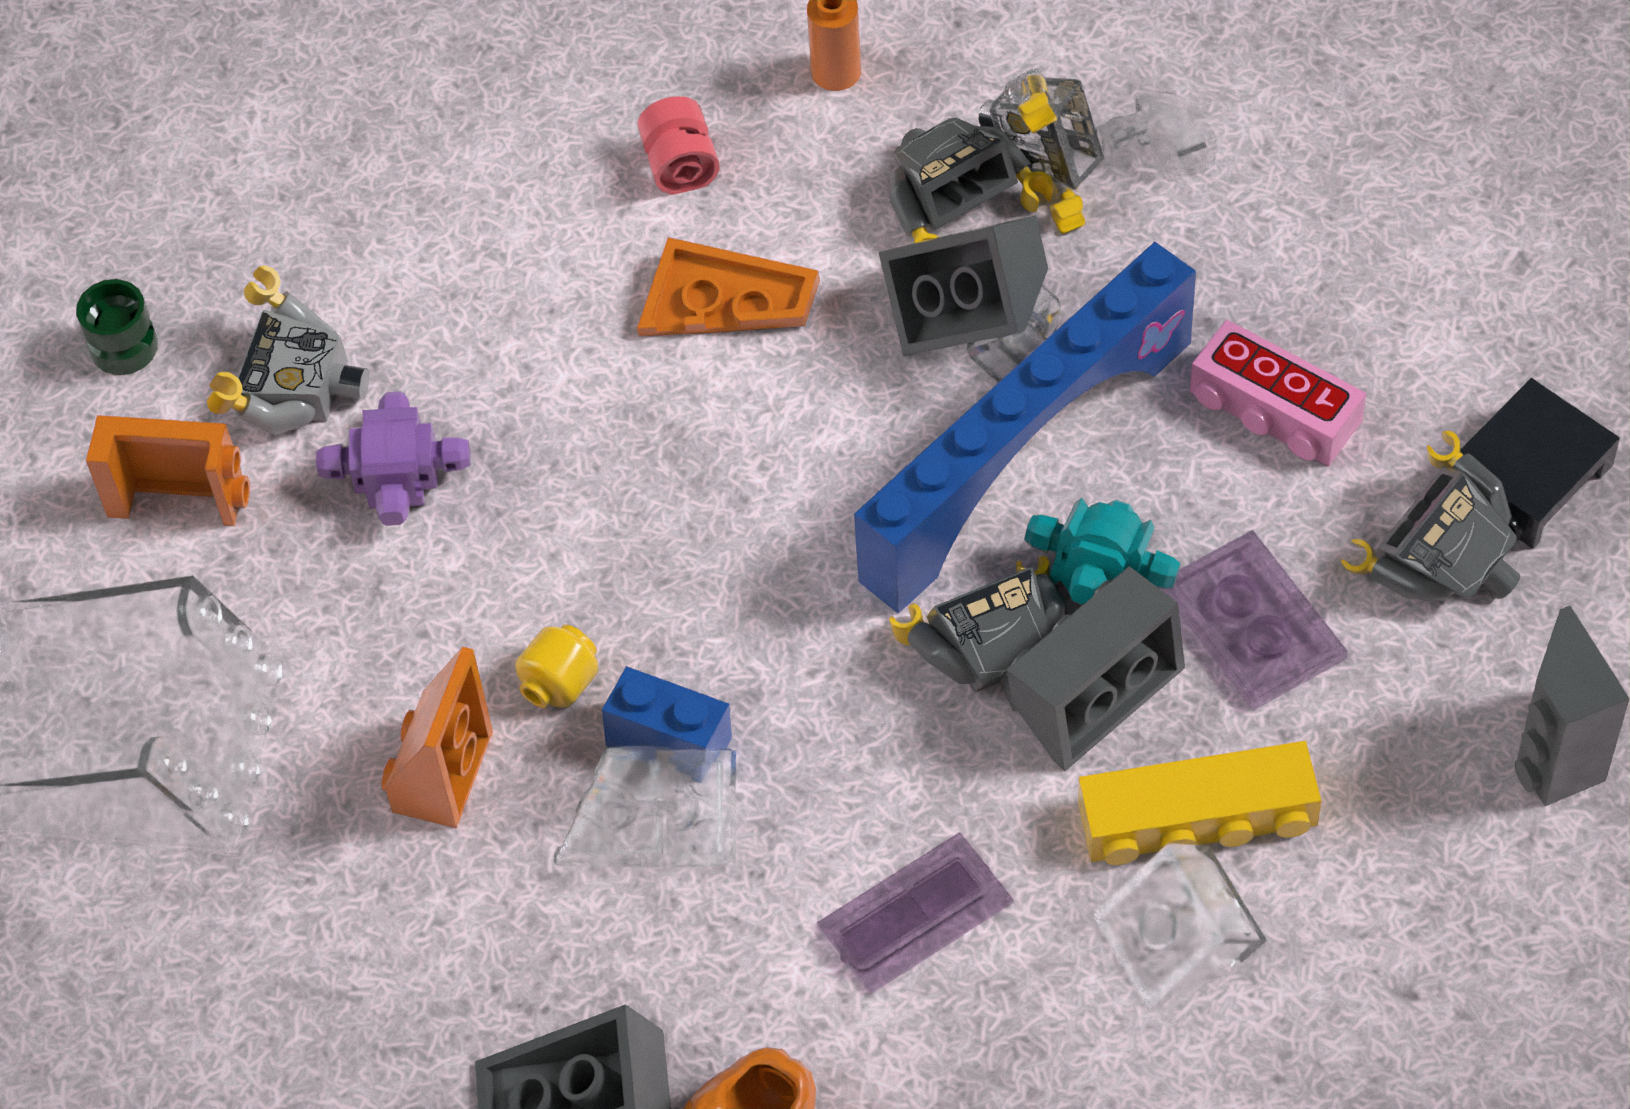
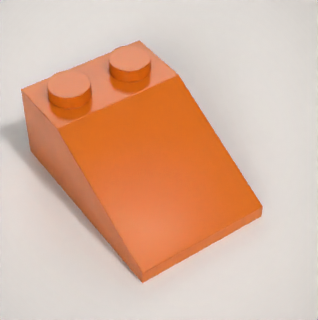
(441, 745)

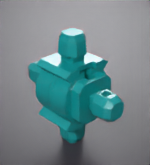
(1099, 546)

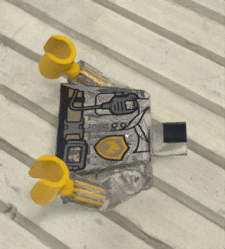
(1054, 131)

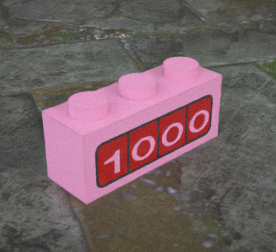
(1277, 393)

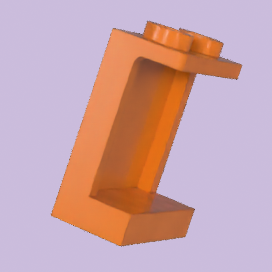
(165, 459)

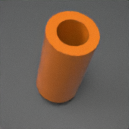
(834, 43)

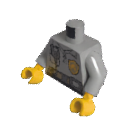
(290, 366)

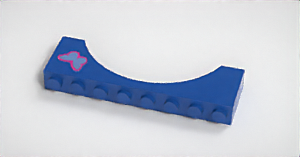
(914, 520)

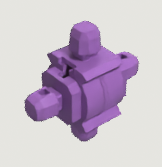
(393, 458)

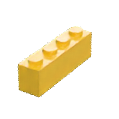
(1199, 802)

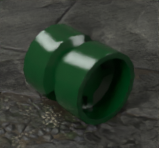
(117, 326)

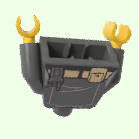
(955, 170)
(1448, 536)
(986, 628)

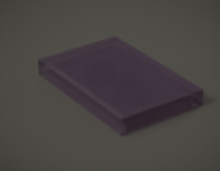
(1254, 620)

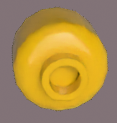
(557, 666)

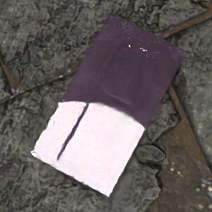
(915, 913)

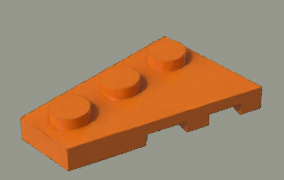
(724, 291)

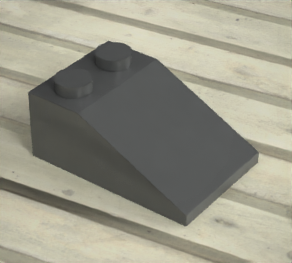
(592, 1064)

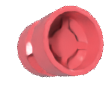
(678, 145)

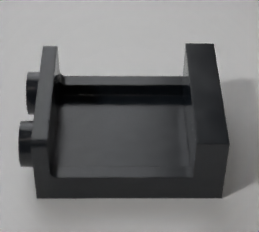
(1541, 455)

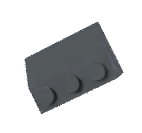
(965, 285)
(1098, 666)
(1571, 716)

